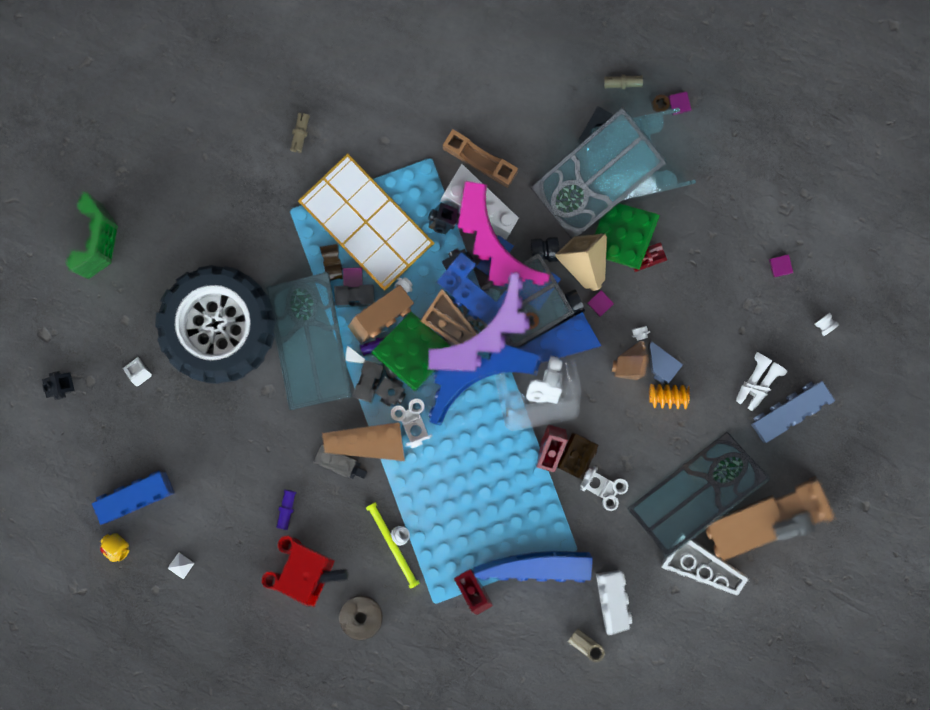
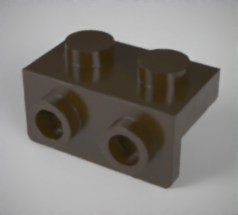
(577, 456)

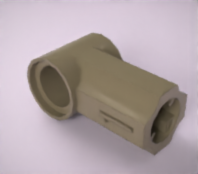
(585, 644)

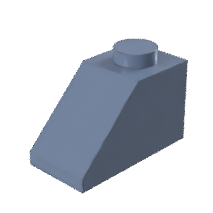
(662, 364)

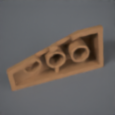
(631, 363)

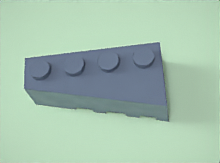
(792, 411)

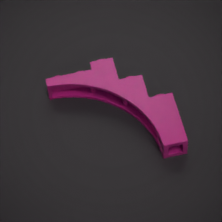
(487, 245)

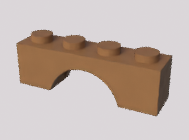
(468, 152)

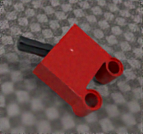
(303, 573)

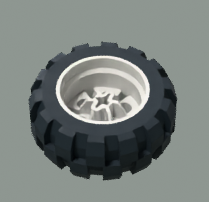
(179, 315)

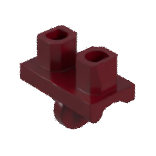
(653, 256)

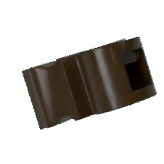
(331, 261)

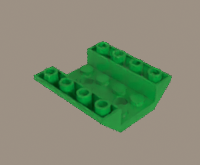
(100, 244)

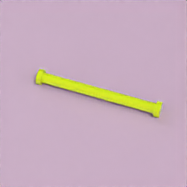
(393, 546)

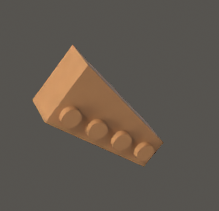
(370, 442)

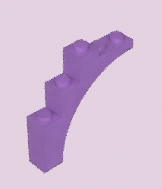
(490, 339)

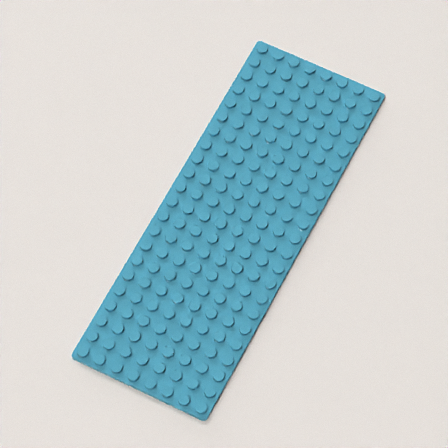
(474, 483)

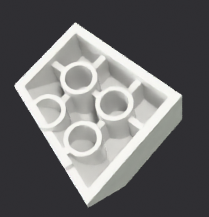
(613, 601)

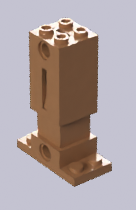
(754, 523)

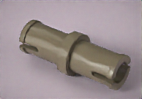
(623, 81)
(299, 133)

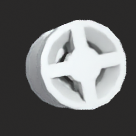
(826, 324)

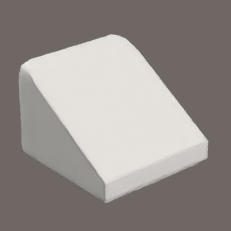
(352, 356)
(137, 372)

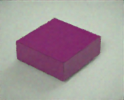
(680, 101)
(781, 266)
(352, 277)
(600, 303)

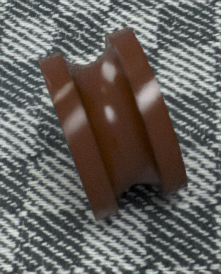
(666, 101)
(536, 320)

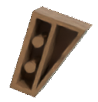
(381, 314)
(448, 320)

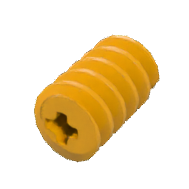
(669, 396)

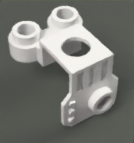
(550, 387)
(410, 418)
(607, 488)

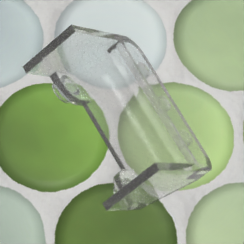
(521, 416)

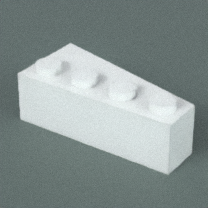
(500, 216)
(704, 566)

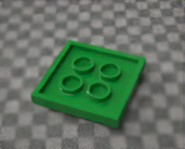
(627, 234)
(407, 350)

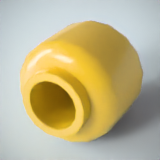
(114, 547)

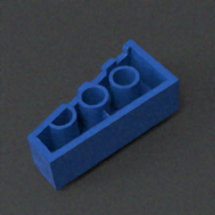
(564, 340)
(132, 497)

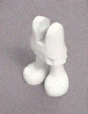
(759, 391)

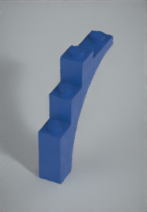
(455, 382)

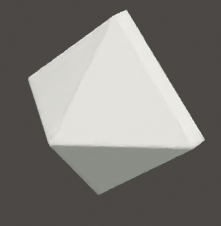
(181, 565)

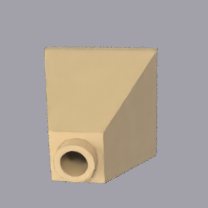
(585, 259)

